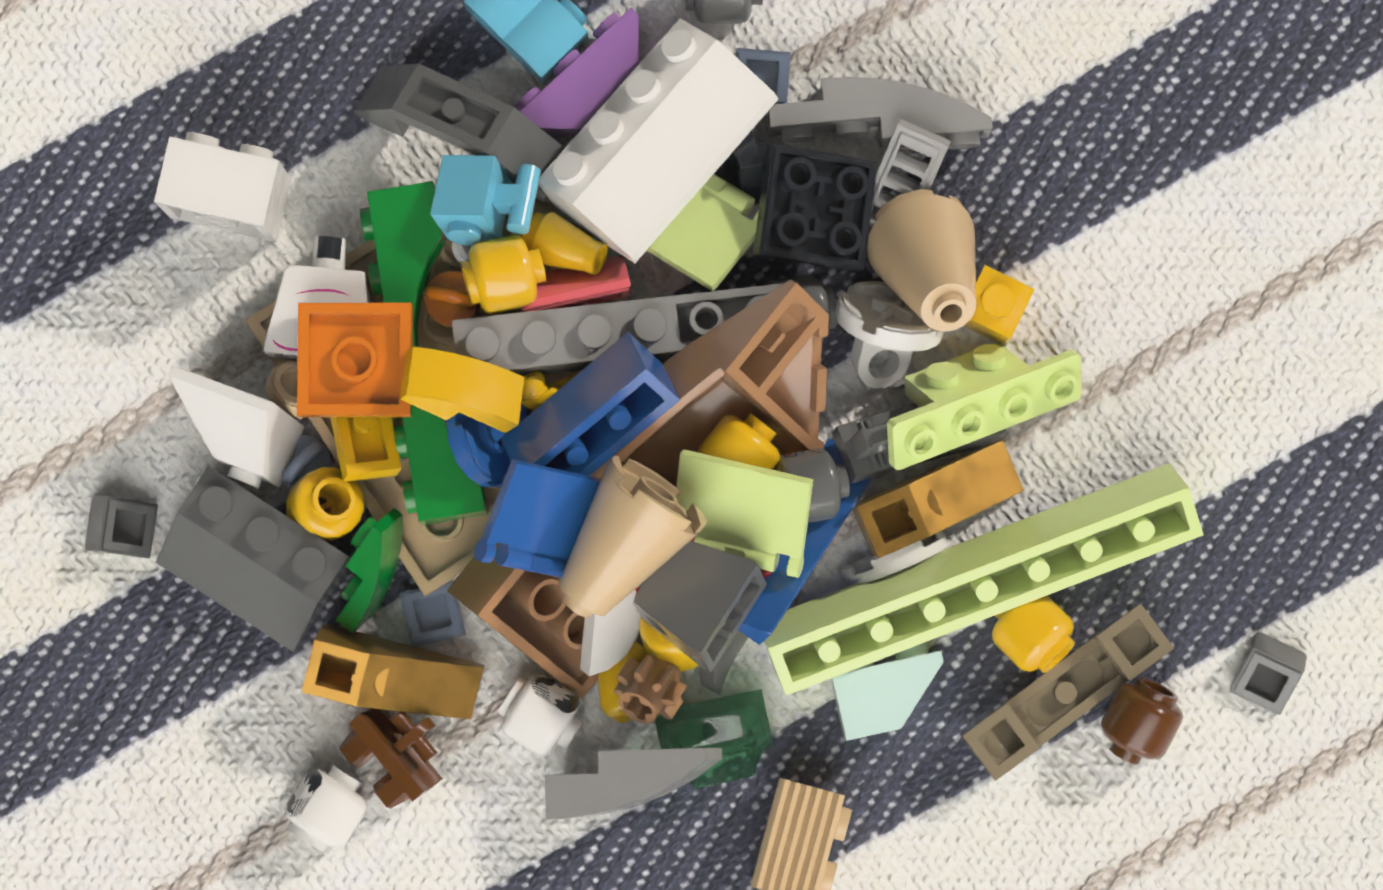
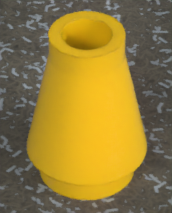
(564, 244)

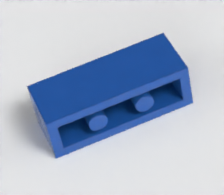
(595, 411)

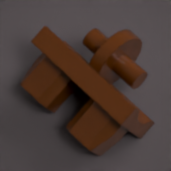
(399, 748)

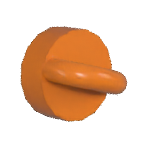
(448, 299)

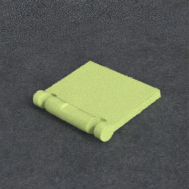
(709, 233)
(747, 509)

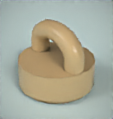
(282, 387)

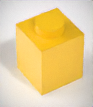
(998, 305)

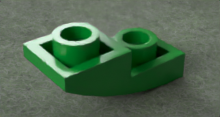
(374, 566)

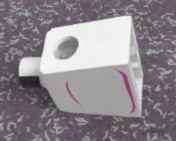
(321, 283)

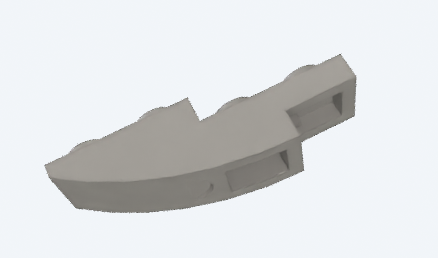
(858, 103)

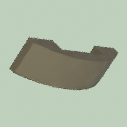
(1067, 691)

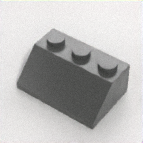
(252, 559)

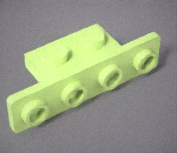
(977, 398)

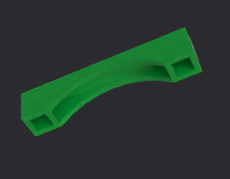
(406, 250)

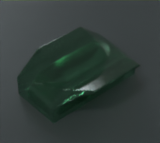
(731, 723)

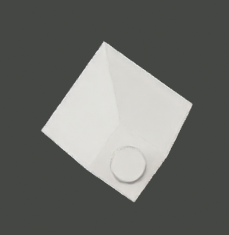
(239, 428)

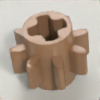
(649, 689)

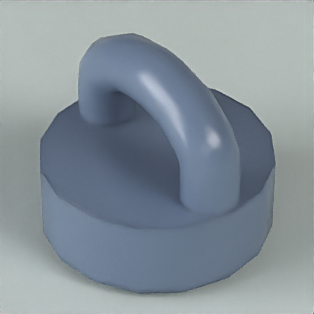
(308, 456)

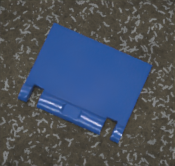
(536, 518)

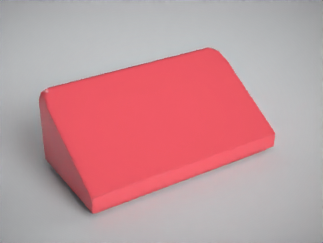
(578, 288)

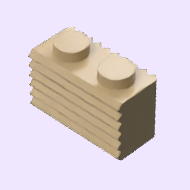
(800, 838)

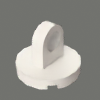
(882, 323)

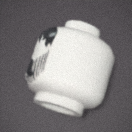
(540, 714)
(325, 808)

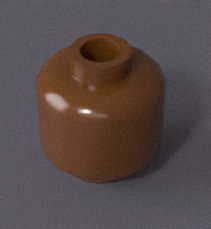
(1141, 720)

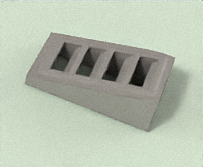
(918, 140)

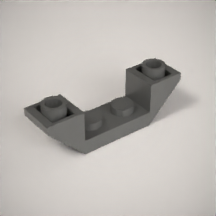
(458, 116)

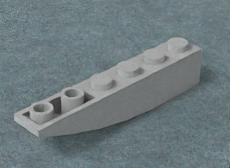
(579, 334)

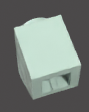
(884, 695)

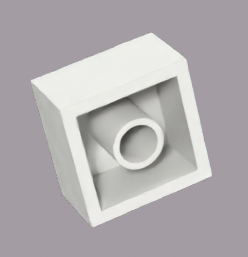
(223, 187)

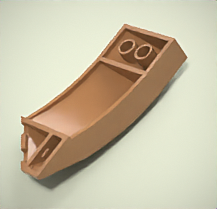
(751, 363)

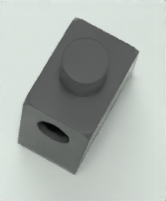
(700, 600)

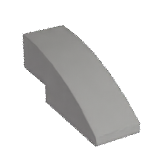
(625, 780)

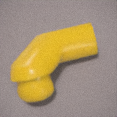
(608, 681)

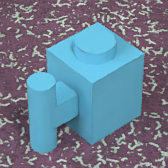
(477, 195)

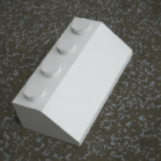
(656, 140)

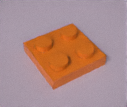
(352, 359)

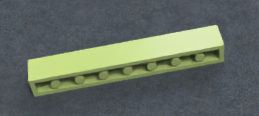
(983, 577)

